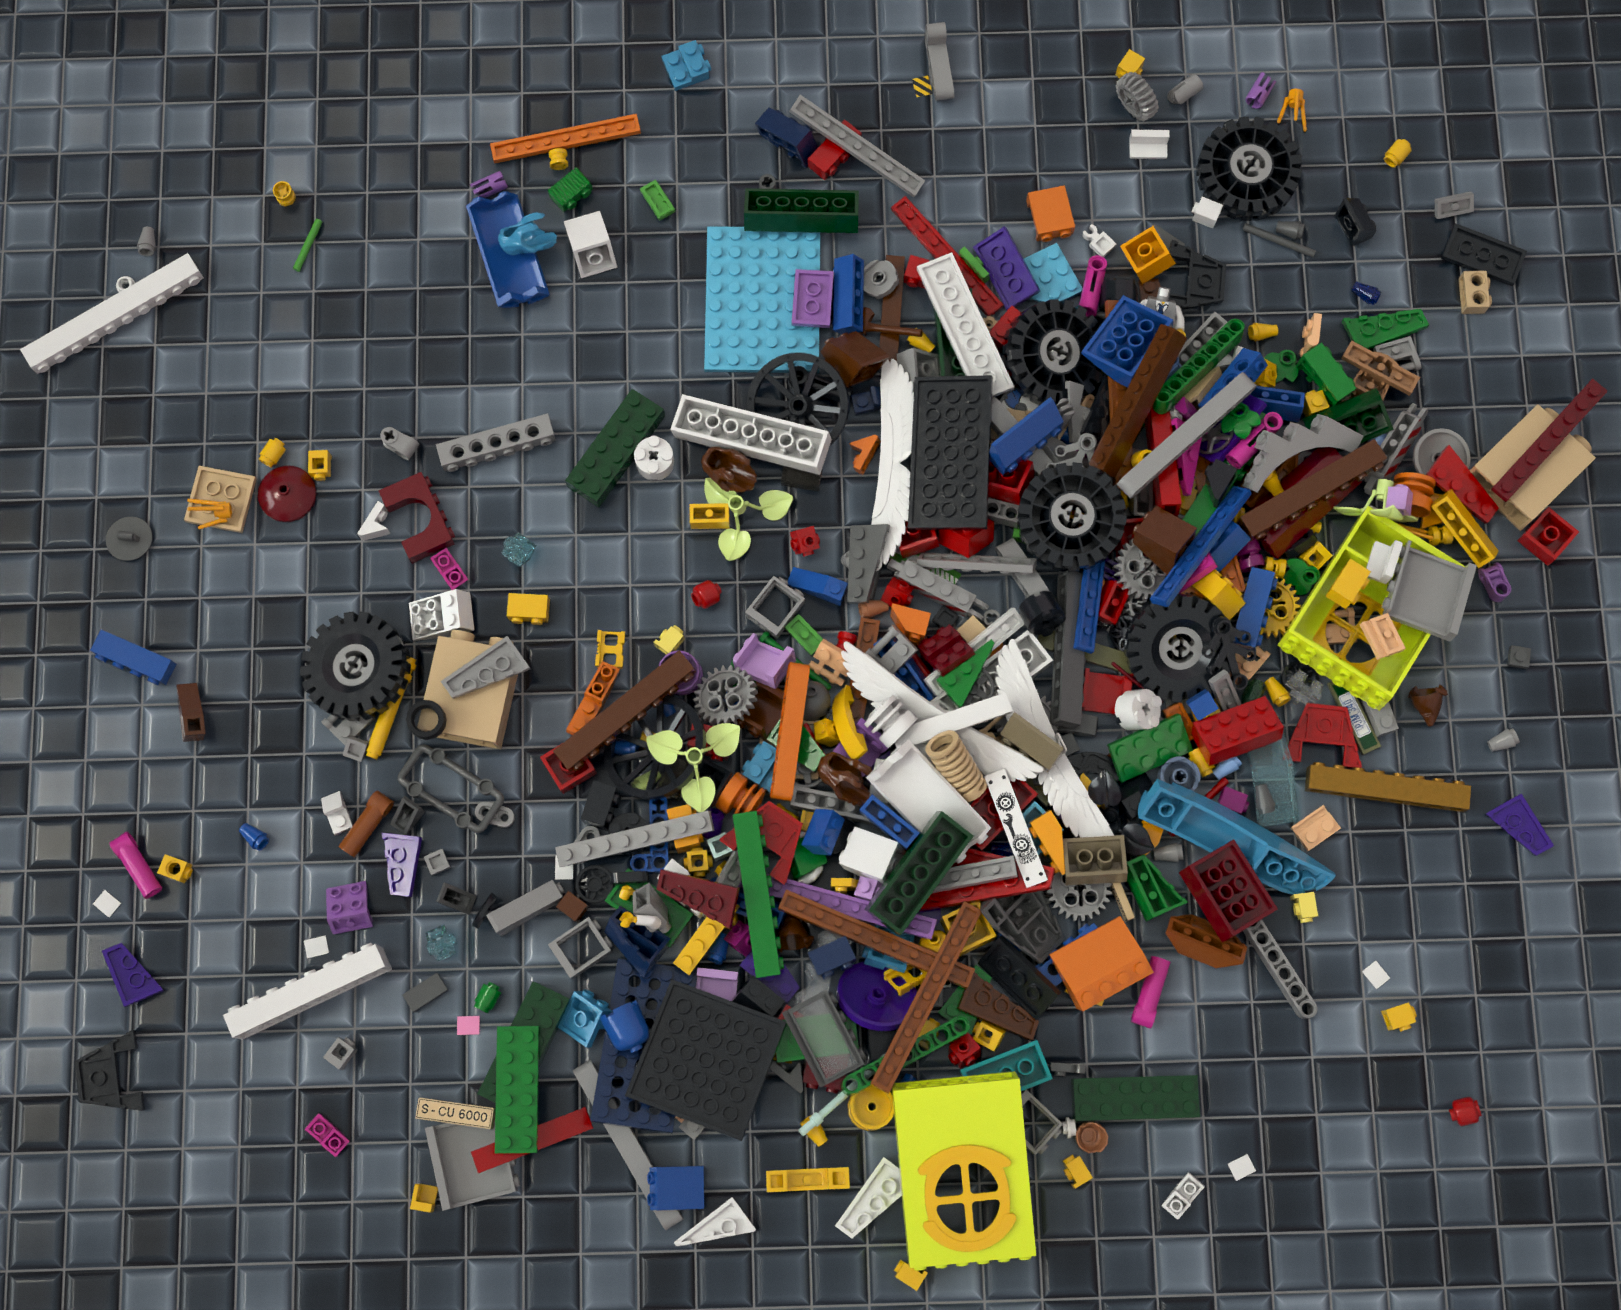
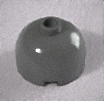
(817, 701)

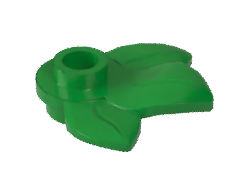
(1284, 369)
(1241, 423)
(1298, 575)

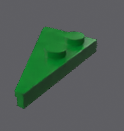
(960, 681)

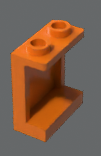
(1051, 213)

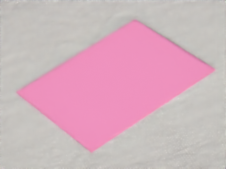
(468, 1025)

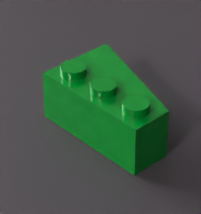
(1326, 374)
(1151, 889)

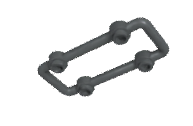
(462, 819)

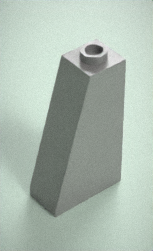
(525, 907)

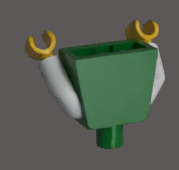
(806, 865)

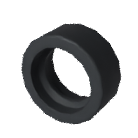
(410, 719)

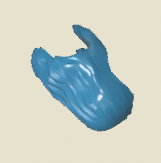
(526, 236)

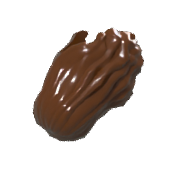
(729, 469)
(845, 777)

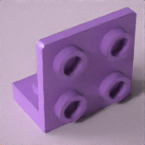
(874, 745)
(348, 908)

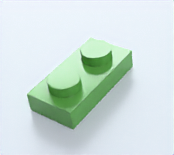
(804, 634)

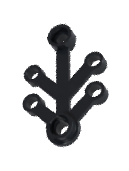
(1228, 650)

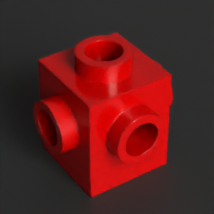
(804, 541)
(898, 593)
(964, 1051)

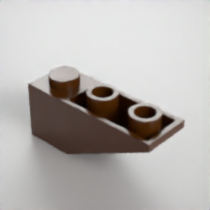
(190, 712)

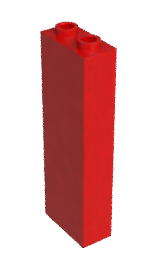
(1166, 484)

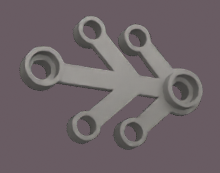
(1082, 450)

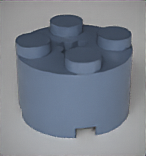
(1182, 768)

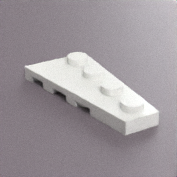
(874, 1197)

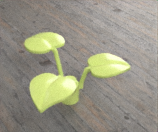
(1390, 512)
(735, 542)
(666, 745)

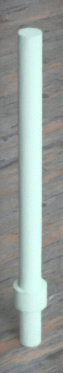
(817, 1118)

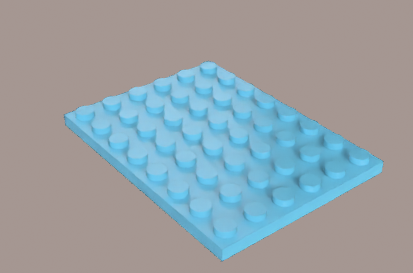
(752, 298)

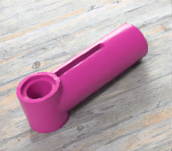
(1095, 273)
(1242, 452)
(127, 850)
(1146, 1007)

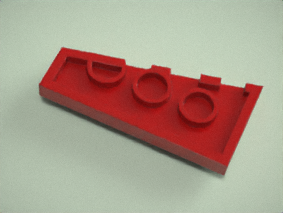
(1453, 474)

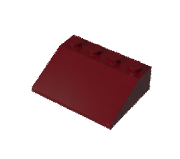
(1228, 890)

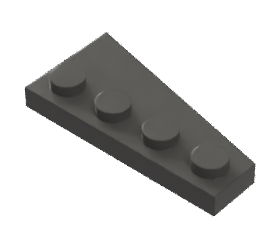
(864, 557)

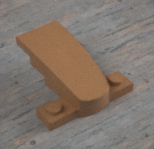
(1377, 371)

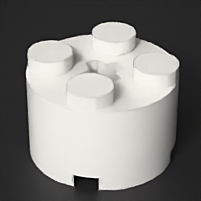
(654, 447)
(1138, 709)

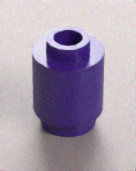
(717, 818)

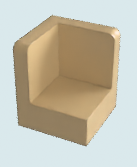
(970, 629)

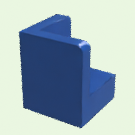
(1202, 704)

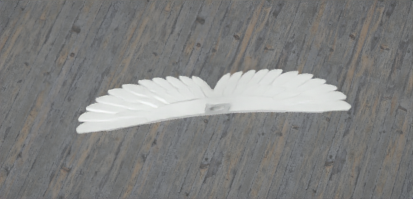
(896, 441)
(879, 684)
(1061, 783)

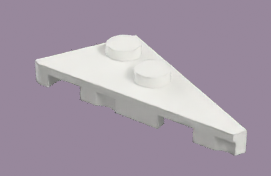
(723, 1222)

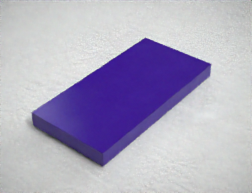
(1006, 268)
(1254, 405)

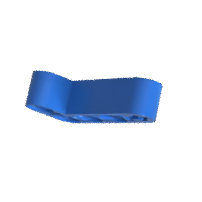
(655, 853)

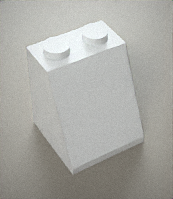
(590, 244)
(870, 855)

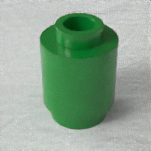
(487, 997)

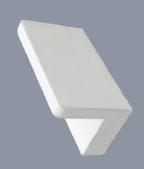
(1148, 144)
(1383, 561)

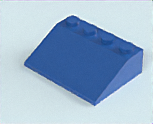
(1124, 339)

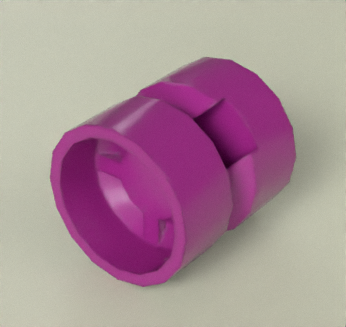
(1250, 550)

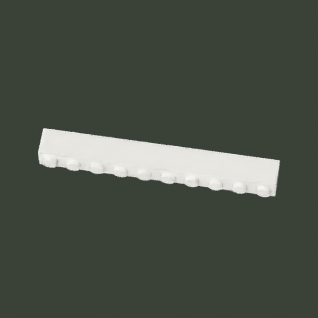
(112, 314)

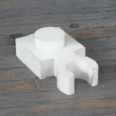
(1101, 244)

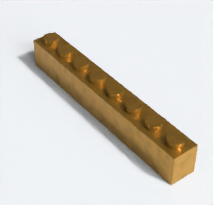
(1388, 788)

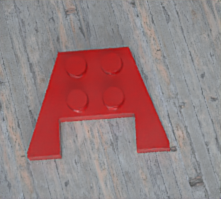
(1325, 726)
(781, 837)

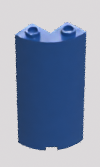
(512, 277)

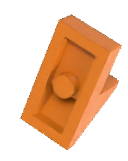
(867, 449)

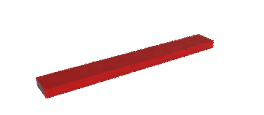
(938, 247)

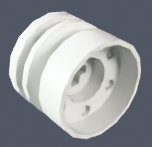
(890, 721)

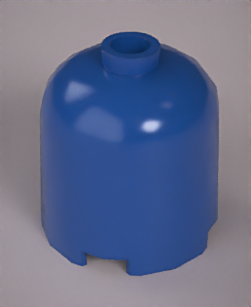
(626, 1027)

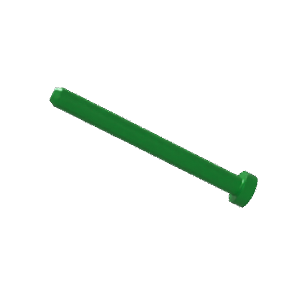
(813, 676)

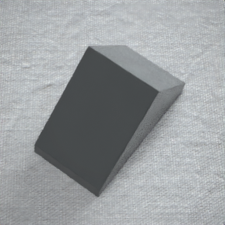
(406, 816)
(456, 898)

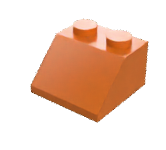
(910, 622)

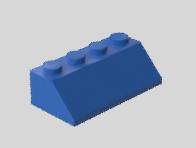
(1026, 437)

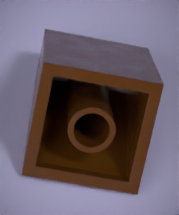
(854, 357)
(1163, 537)

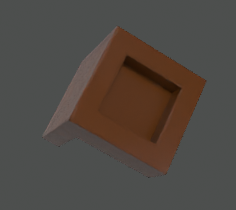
(572, 907)

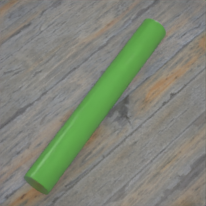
(307, 245)

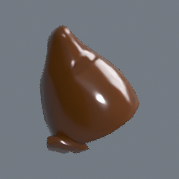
(1428, 702)
(793, 934)

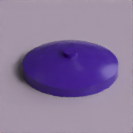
(871, 999)

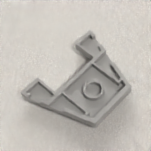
(1077, 420)

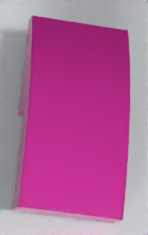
(449, 569)
(327, 1134)

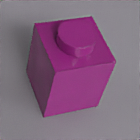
(1233, 800)

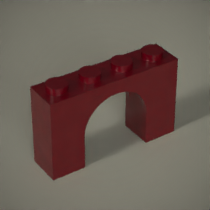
(436, 535)

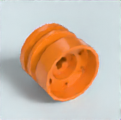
(1422, 489)
(739, 797)

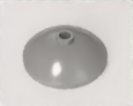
(1432, 445)

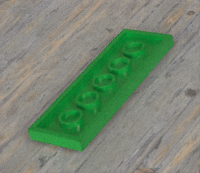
(517, 1089)

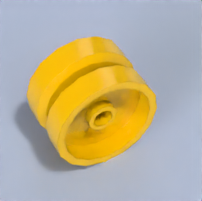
(865, 1118)

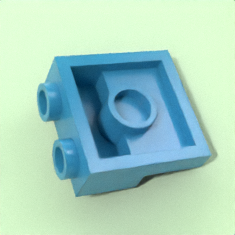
(686, 65)
(761, 766)
(880, 960)
(582, 1017)

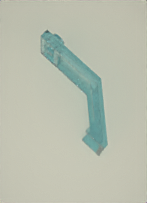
(1274, 766)

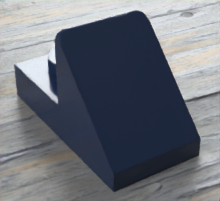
(867, 401)

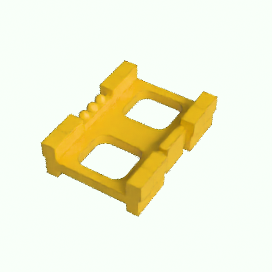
(603, 649)
(911, 981)

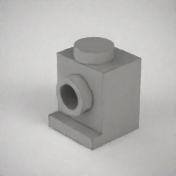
(333, 1054)

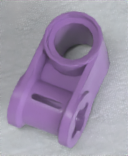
(1493, 578)

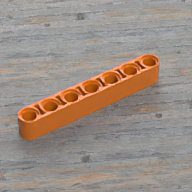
(790, 731)

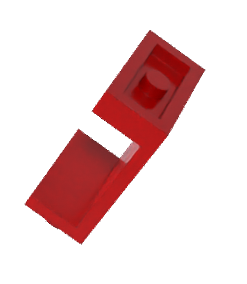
(1102, 691)

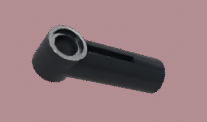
(819, 383)

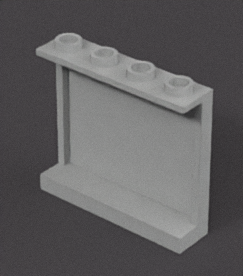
(1428, 593)
(455, 1168)

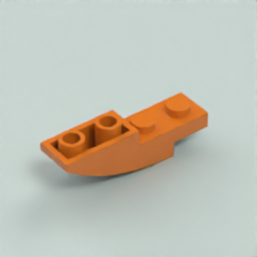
(594, 697)

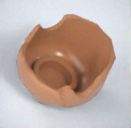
(1091, 1137)

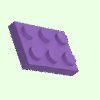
(812, 298)

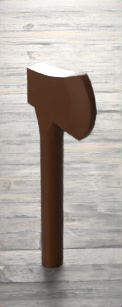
(868, 315)

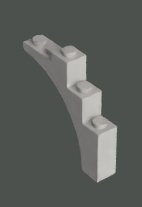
(1297, 438)

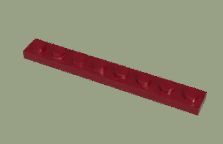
(1549, 440)

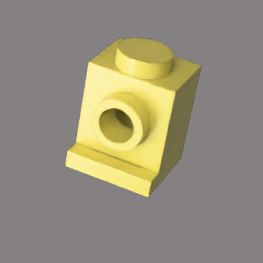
(670, 640)
(1305, 906)

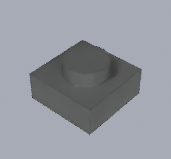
(1519, 657)

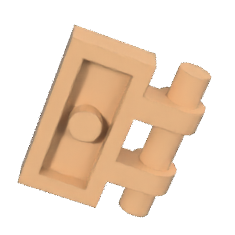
(831, 656)

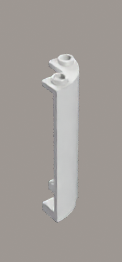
(920, 790)

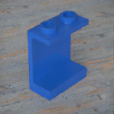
(676, 1188)

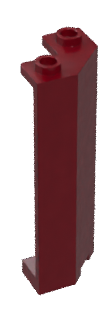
(1281, 540)

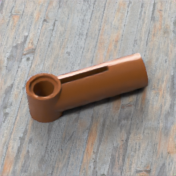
(376, 809)

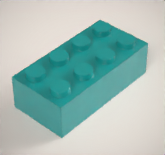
(1024, 1060)

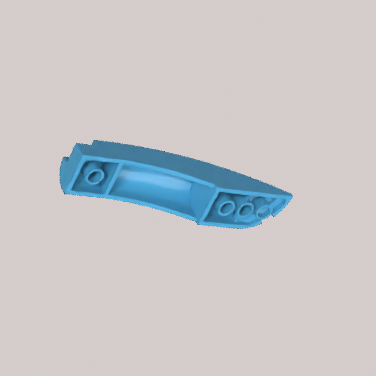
(1214, 825)

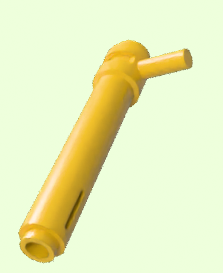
(385, 721)

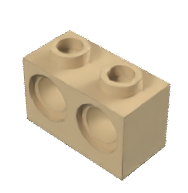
(1469, 291)

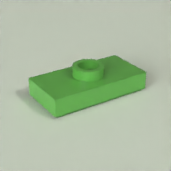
(657, 200)
(975, 264)

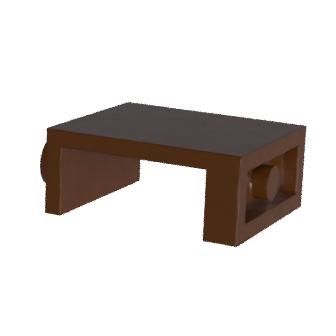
(766, 712)

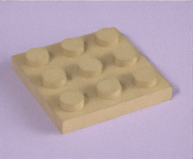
(221, 486)

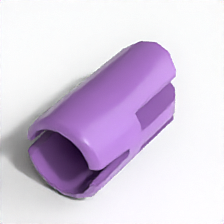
(1259, 92)
(494, 183)

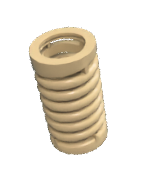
(956, 764)

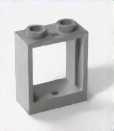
(782, 585)
(562, 958)
(1054, 1131)

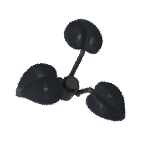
(1107, 791)

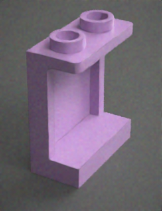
(763, 661)
(717, 982)

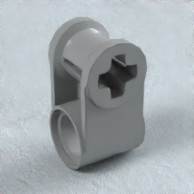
(401, 444)

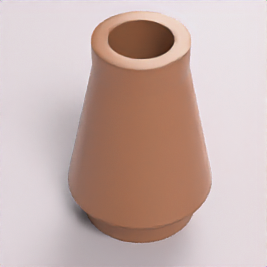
(872, 608)

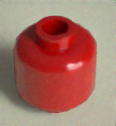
(706, 594)
(1465, 1111)

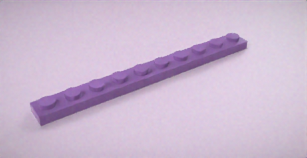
(851, 906)

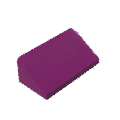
(1185, 408)

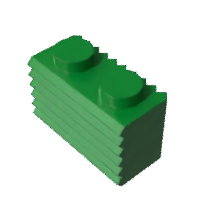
(570, 190)

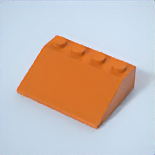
(1100, 964)

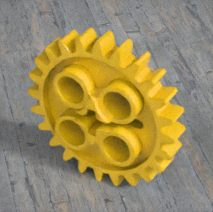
(1280, 623)

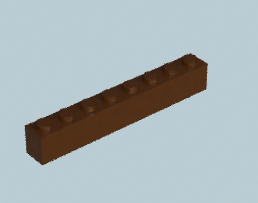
(1137, 400)
(1312, 490)
(624, 711)

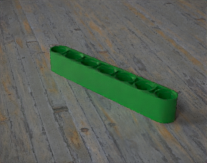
(1199, 365)
(915, 1053)

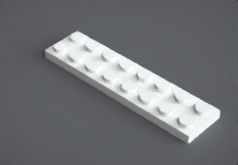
(963, 322)

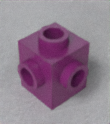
(739, 938)

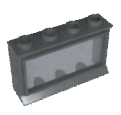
(824, 1038)

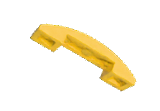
(853, 742)
(807, 1179)

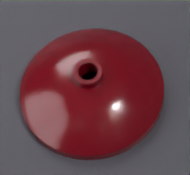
(294, 502)

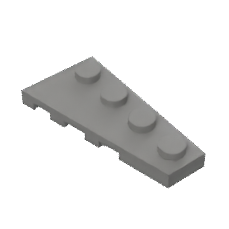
(489, 667)

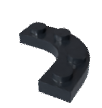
(1092, 763)

